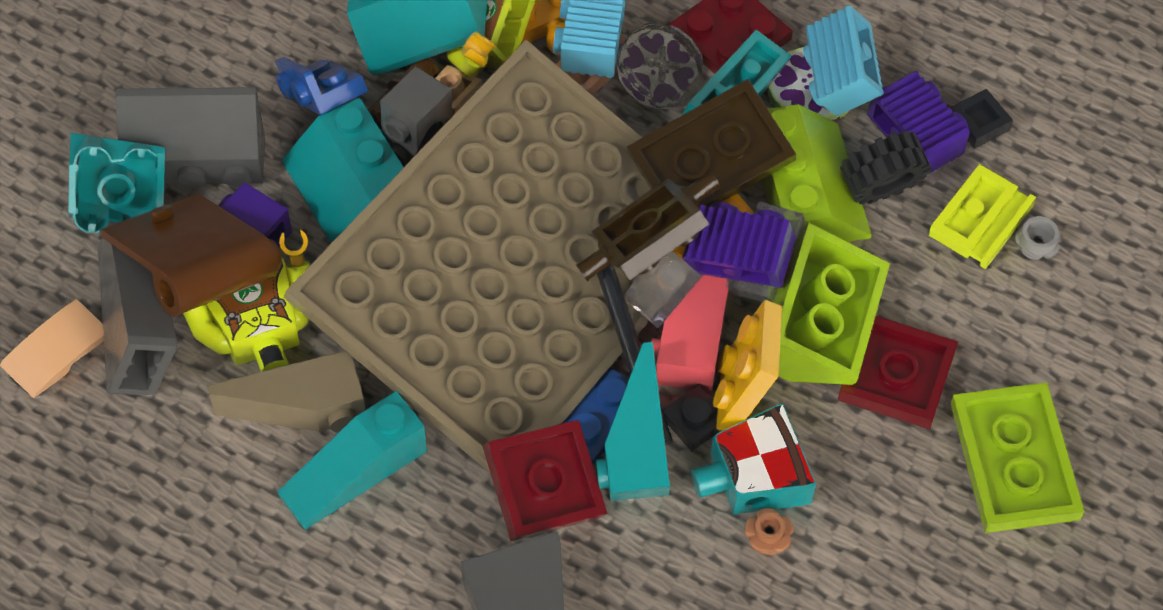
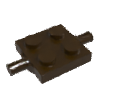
(650, 228)

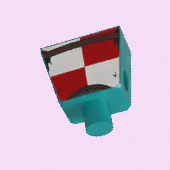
(757, 465)

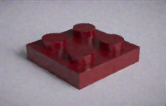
(724, 25)
(902, 373)
(544, 480)

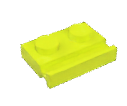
(981, 216)

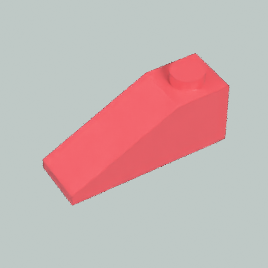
(692, 337)

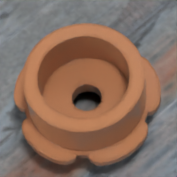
(769, 543)

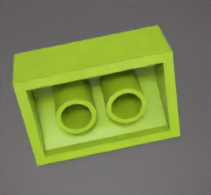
(814, 179)
(827, 308)

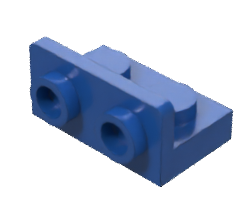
(318, 85)

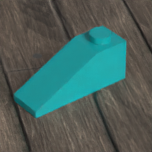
(755, 60)
(635, 445)
(355, 460)

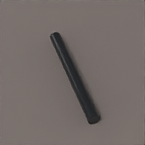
(624, 326)

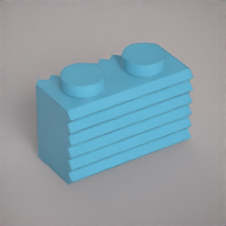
(590, 36)
(842, 61)

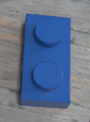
(598, 411)

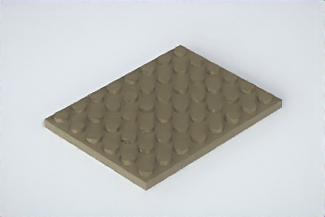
(467, 260)

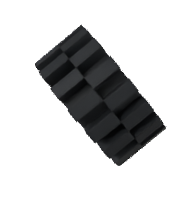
(885, 167)

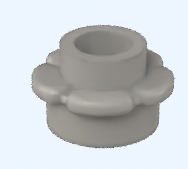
(1040, 228)

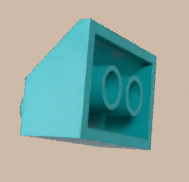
(412, 30)
(341, 165)

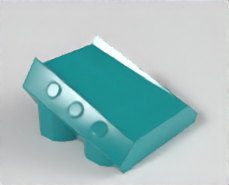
(112, 180)

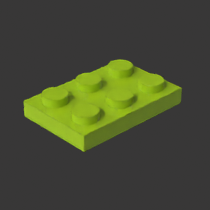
(1016, 457)

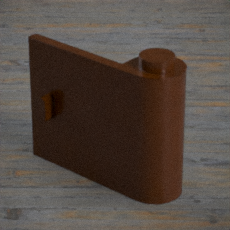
(195, 252)

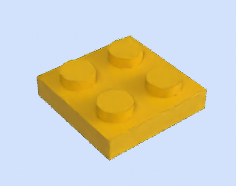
(748, 365)

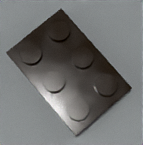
(725, 136)

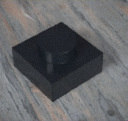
(984, 117)
(693, 417)

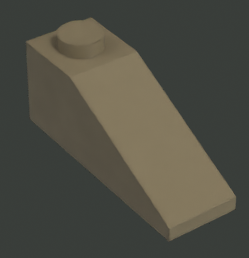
(301, 395)

